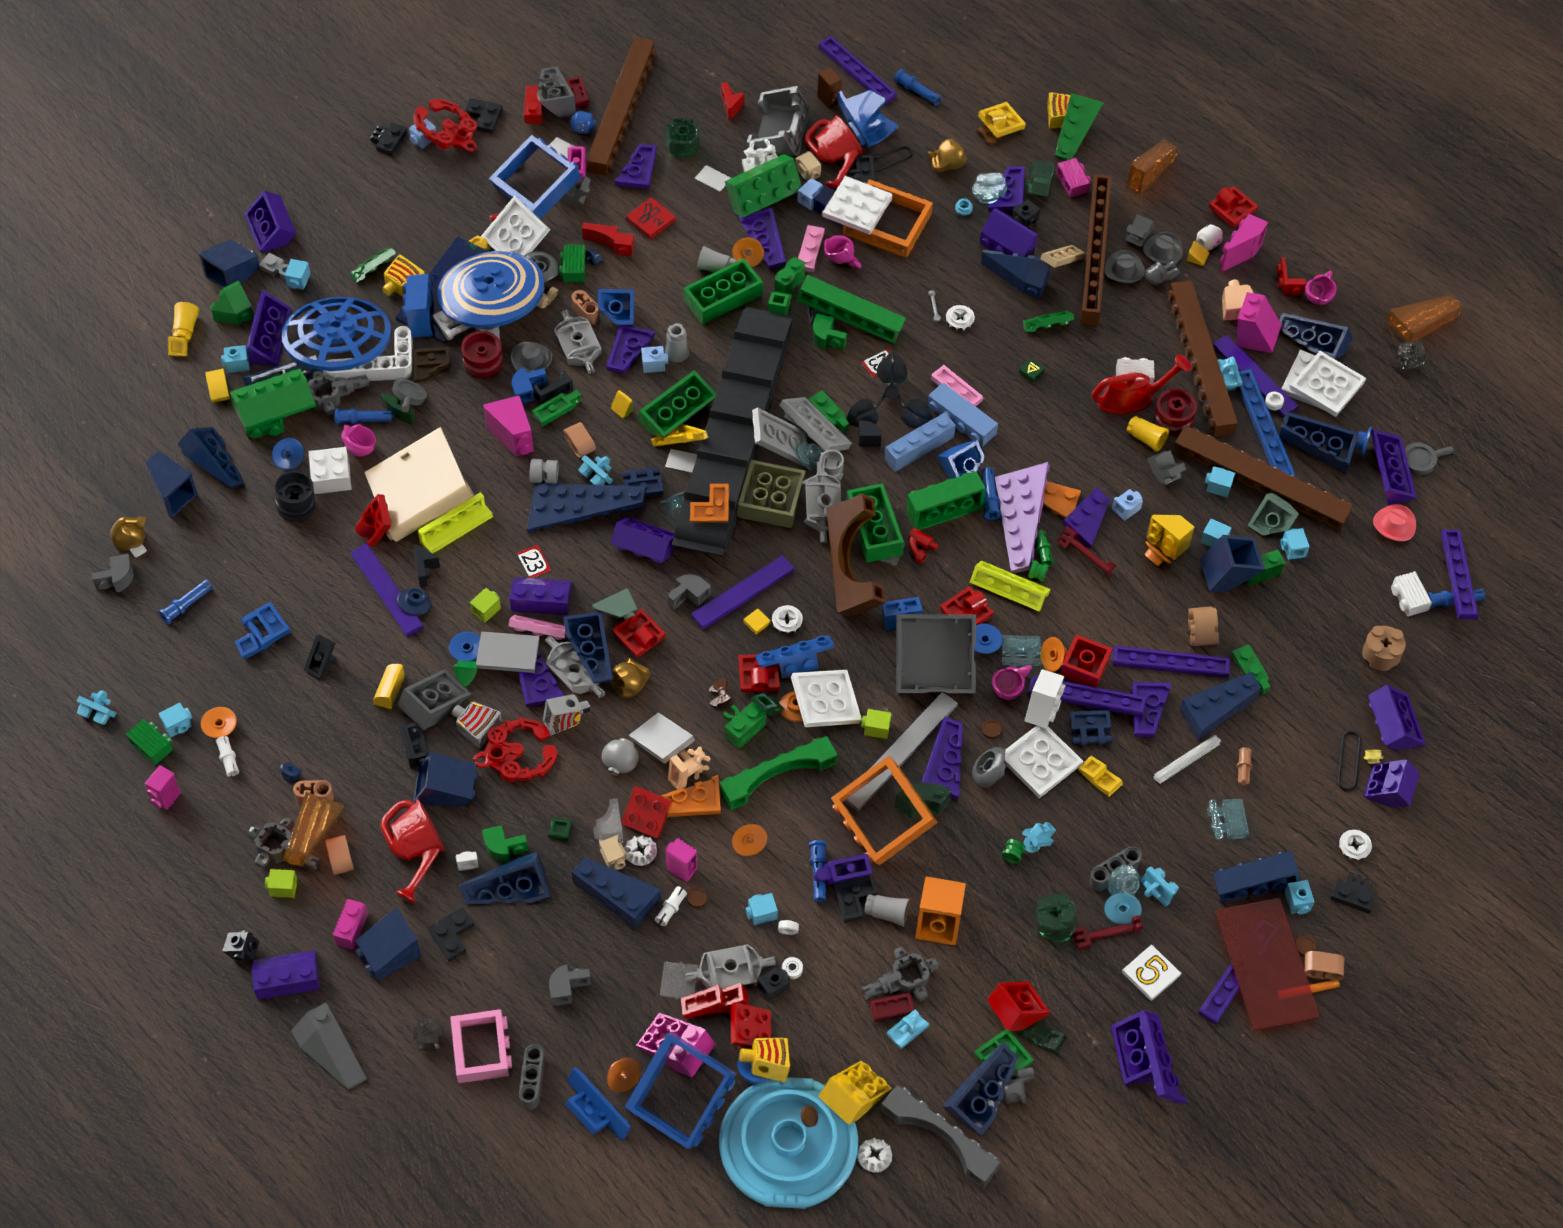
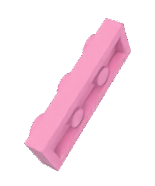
(811, 247)
(946, 376)
(537, 627)

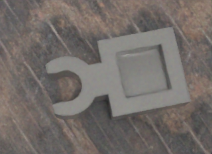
(273, 265)

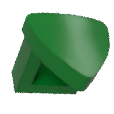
(465, 671)

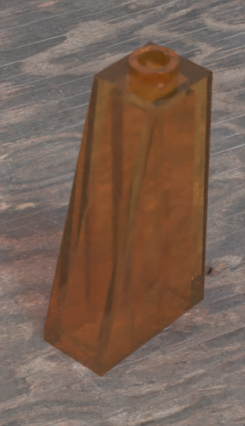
(1150, 166)
(1424, 317)
(311, 826)

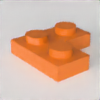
(715, 510)

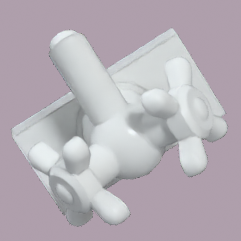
(760, 156)

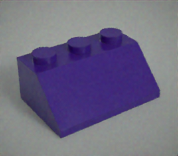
(269, 222)
(1007, 235)
(643, 539)
(540, 595)
(1395, 718)
(285, 975)
(1131, 1051)

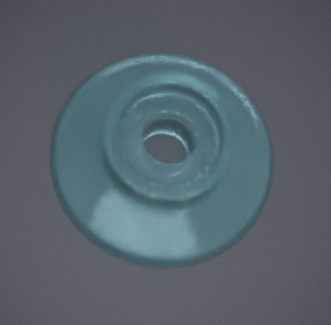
(809, 455)
(673, 501)
(1120, 877)

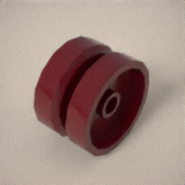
(482, 354)
(1175, 410)

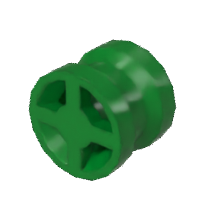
(1038, 571)
(1013, 851)

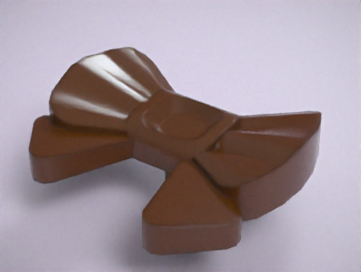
(990, 138)
(720, 688)

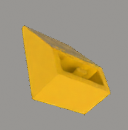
(854, 1092)

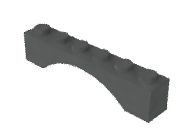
(905, 1109)

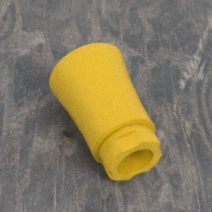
(184, 319)
(1148, 433)

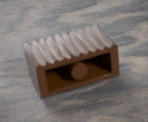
(829, 86)

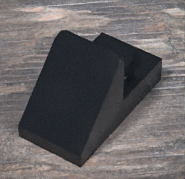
(425, 560)
(320, 656)

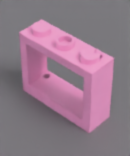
(486, 1071)

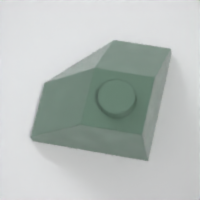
(1273, 515)
(617, 605)

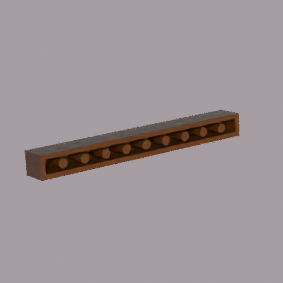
(621, 106)
(1095, 250)
(1202, 358)
(1263, 477)

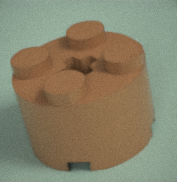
(1203, 626)
(1384, 647)

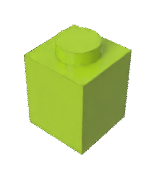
(485, 605)
(876, 723)
(281, 883)

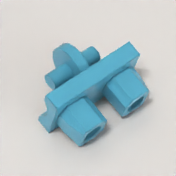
(1230, 373)
(589, 466)
(87, 706)
(1038, 836)
(1157, 886)
(907, 1029)

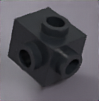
(1026, 213)
(241, 946)

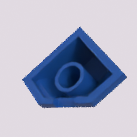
(617, 305)
(962, 459)

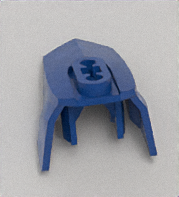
(865, 118)

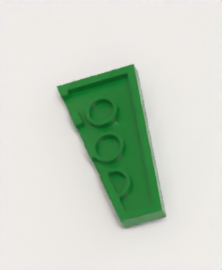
(1076, 123)

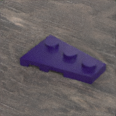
(639, 169)
(1015, 190)
(628, 347)
(1088, 516)
(1156, 698)

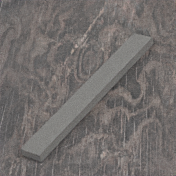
(906, 746)

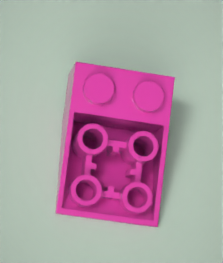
(1244, 242)
(679, 1059)

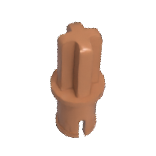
(1244, 766)

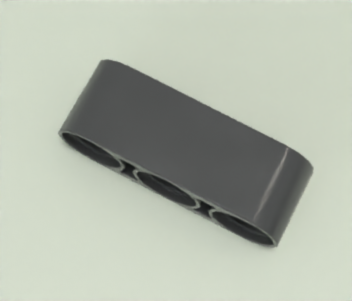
(1104, 869)
(531, 1086)

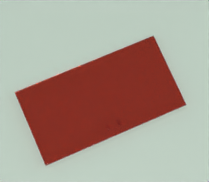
(1267, 964)

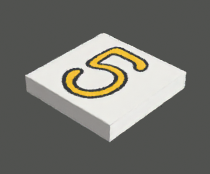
(1151, 972)

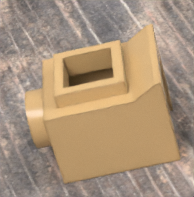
(808, 166)
(613, 853)

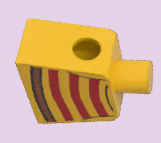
(1057, 108)
(397, 275)
(768, 1058)

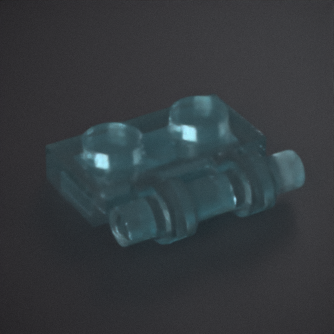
(1021, 646)
(1234, 818)

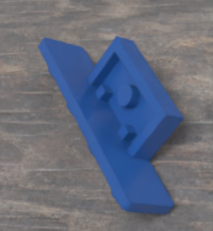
(796, 657)
(593, 1108)

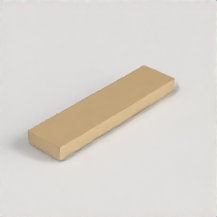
(1062, 256)

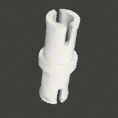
(227, 756)
(670, 906)

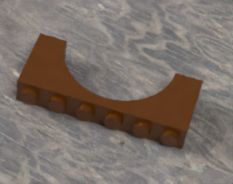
(844, 523)

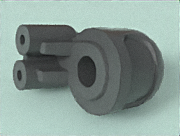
(1159, 273)
(1014, 1089)

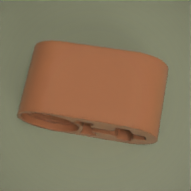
(585, 306)
(579, 440)
(315, 786)
(339, 854)
(1324, 965)

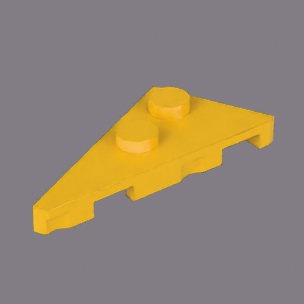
(681, 435)

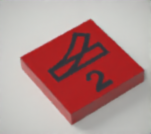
(650, 218)

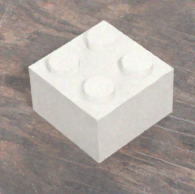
(330, 470)
(1045, 699)

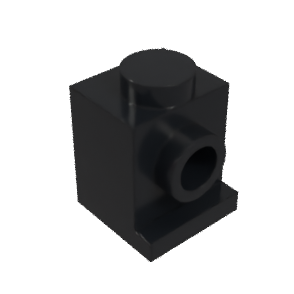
(773, 989)

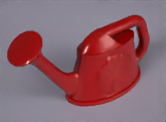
(834, 144)
(1132, 390)
(412, 838)

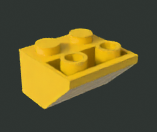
(1170, 534)

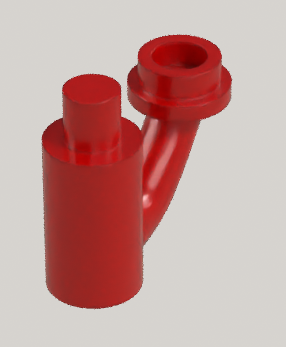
(922, 539)

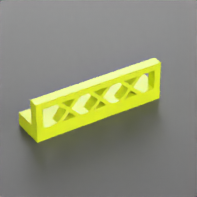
(455, 524)
(1009, 585)

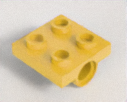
(1001, 119)

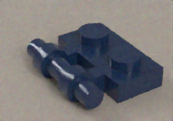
(652, 483)
(1090, 722)

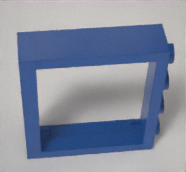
(554, 193)
(653, 1070)

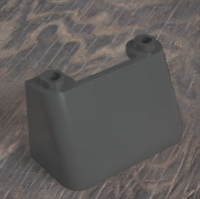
(783, 121)

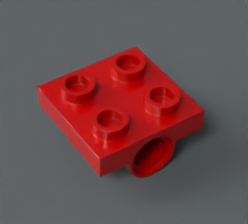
(1232, 206)
(374, 521)
(968, 603)
(638, 633)
(757, 678)
(646, 812)
(749, 1024)

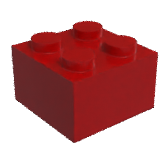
(1085, 661)

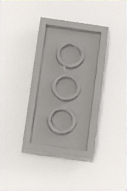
(815, 424)
(777, 435)

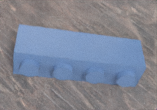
(963, 414)
(919, 442)

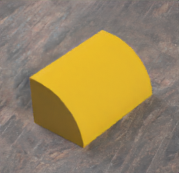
(389, 686)

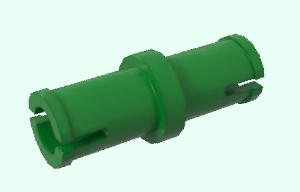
(1044, 548)

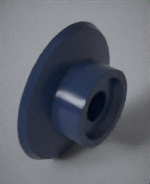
(414, 601)

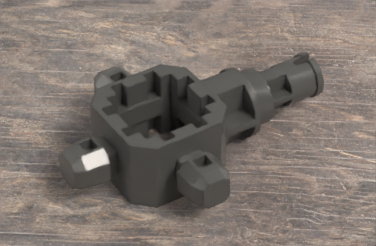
(339, 388)
(261, 836)
(893, 980)

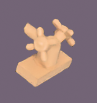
(680, 771)

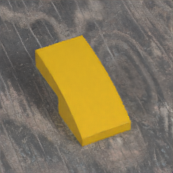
(217, 385)
(1099, 776)

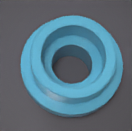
(963, 207)

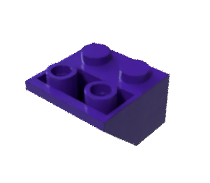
(1392, 783)

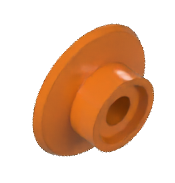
(752, 244)
(1155, 555)
(1053, 654)
(791, 711)
(217, 716)
(749, 846)
(623, 1075)

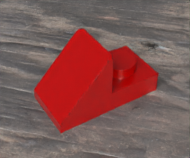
(731, 101)

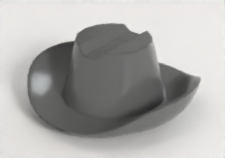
(1163, 248)
(546, 263)
(1124, 267)
(531, 356)
(989, 767)

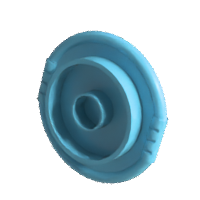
(776, 1155)

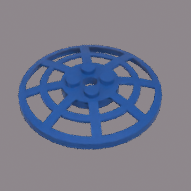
(327, 333)

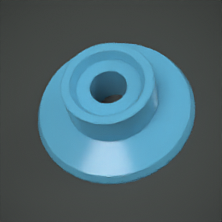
(1120, 914)

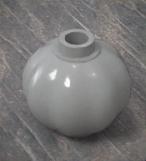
(620, 756)

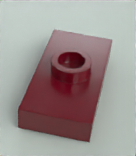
(577, 87)
(891, 1007)

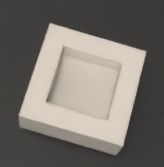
(467, 860)

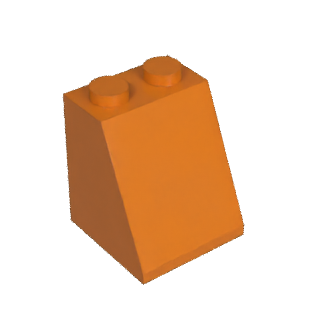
(940, 911)

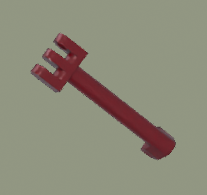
(1070, 540)
(1086, 937)

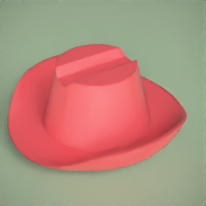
(1395, 522)

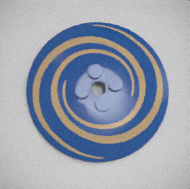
(511, 295)

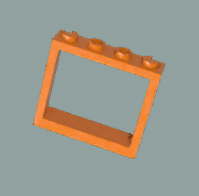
(889, 242)
(903, 840)

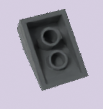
(432, 698)

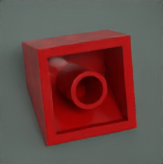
(1017, 1005)

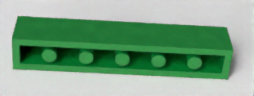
(851, 309)

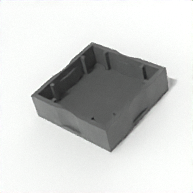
(935, 653)

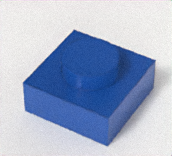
(247, 646)

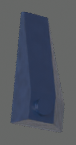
(1026, 274)
(1317, 335)
(207, 450)
(512, 882)

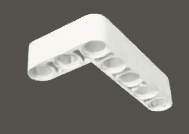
(383, 366)

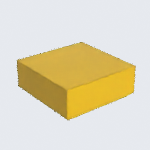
(177, 346)
(756, 621)

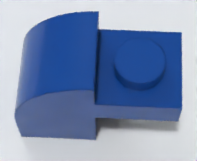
(523, 382)

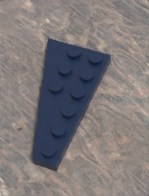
(578, 502)

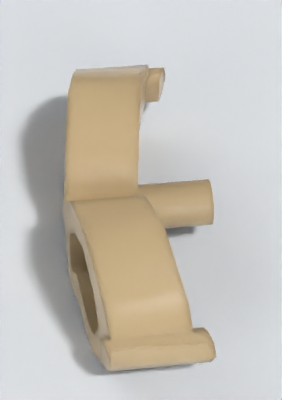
(546, 299)

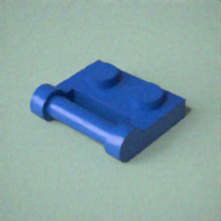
(272, 623)

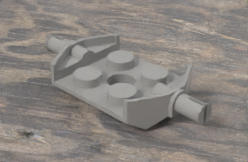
(582, 351)
(816, 487)
(564, 658)
(713, 970)

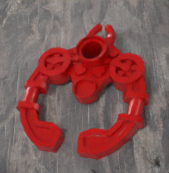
(453, 135)
(509, 752)

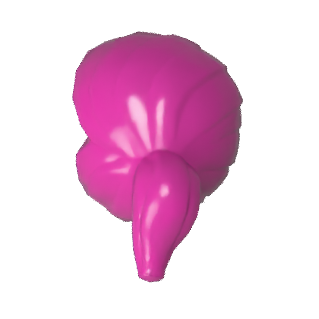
(841, 251)
(1321, 289)
(358, 440)
(1010, 682)

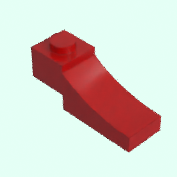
(532, 106)
(608, 235)
(714, 1000)

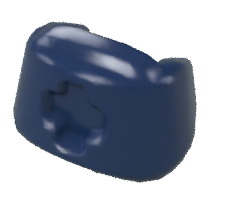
(593, 257)
(290, 772)

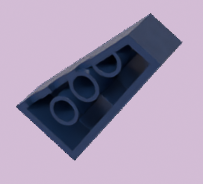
(1319, 439)
(1217, 704)
(1256, 877)
(616, 891)

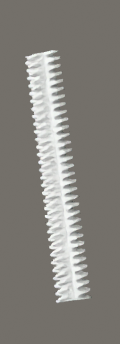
(1189, 757)

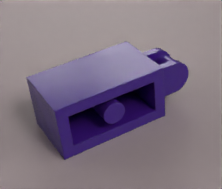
(844, 869)

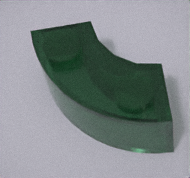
(1040, 178)
(933, 795)

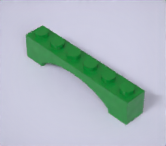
(817, 754)

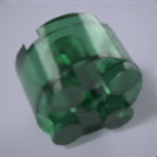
(682, 137)
(1056, 917)

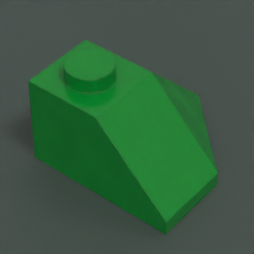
(232, 306)

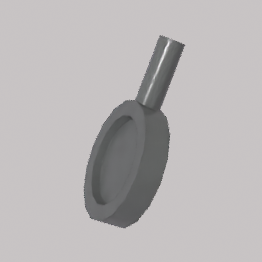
(409, 393)
(1423, 458)

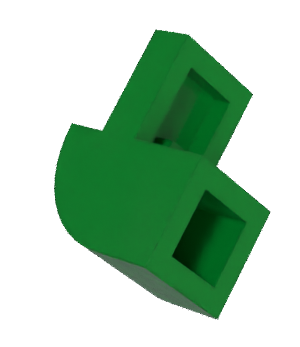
(779, 302)
(825, 335)
(499, 847)

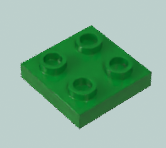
(1024, 1059)

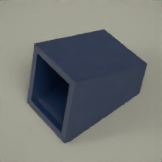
(228, 263)
(171, 482)
(1231, 562)
(445, 781)
(388, 946)

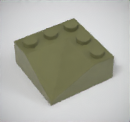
(771, 494)

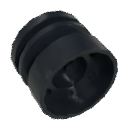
(294, 495)

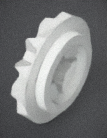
(960, 311)
(794, 615)
(1361, 839)
(637, 857)
(873, 1164)

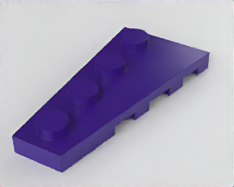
(763, 228)
(540, 685)
(945, 758)
(1165, 1082)

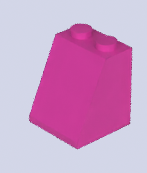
(1257, 324)
(509, 424)

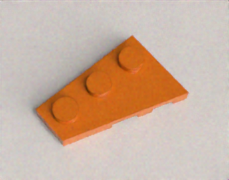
(1060, 499)
(696, 800)

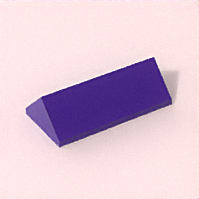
(266, 331)
(1393, 467)

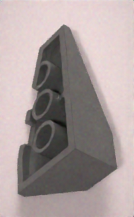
(556, 93)
(325, 1042)

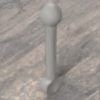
(936, 317)

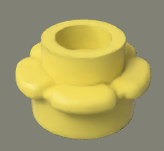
(1373, 756)

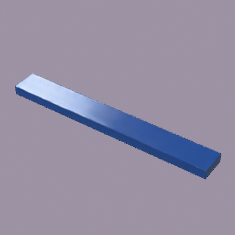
(1263, 423)

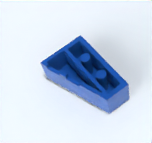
(418, 304)

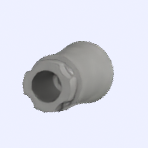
(712, 260)
(677, 343)
(888, 908)

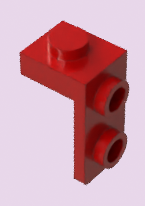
(1289, 286)

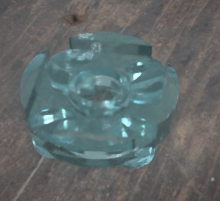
(994, 181)

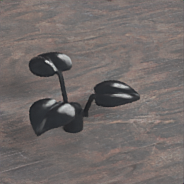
(892, 372)

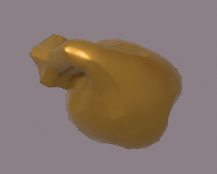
(948, 157)
(128, 532)
(629, 678)

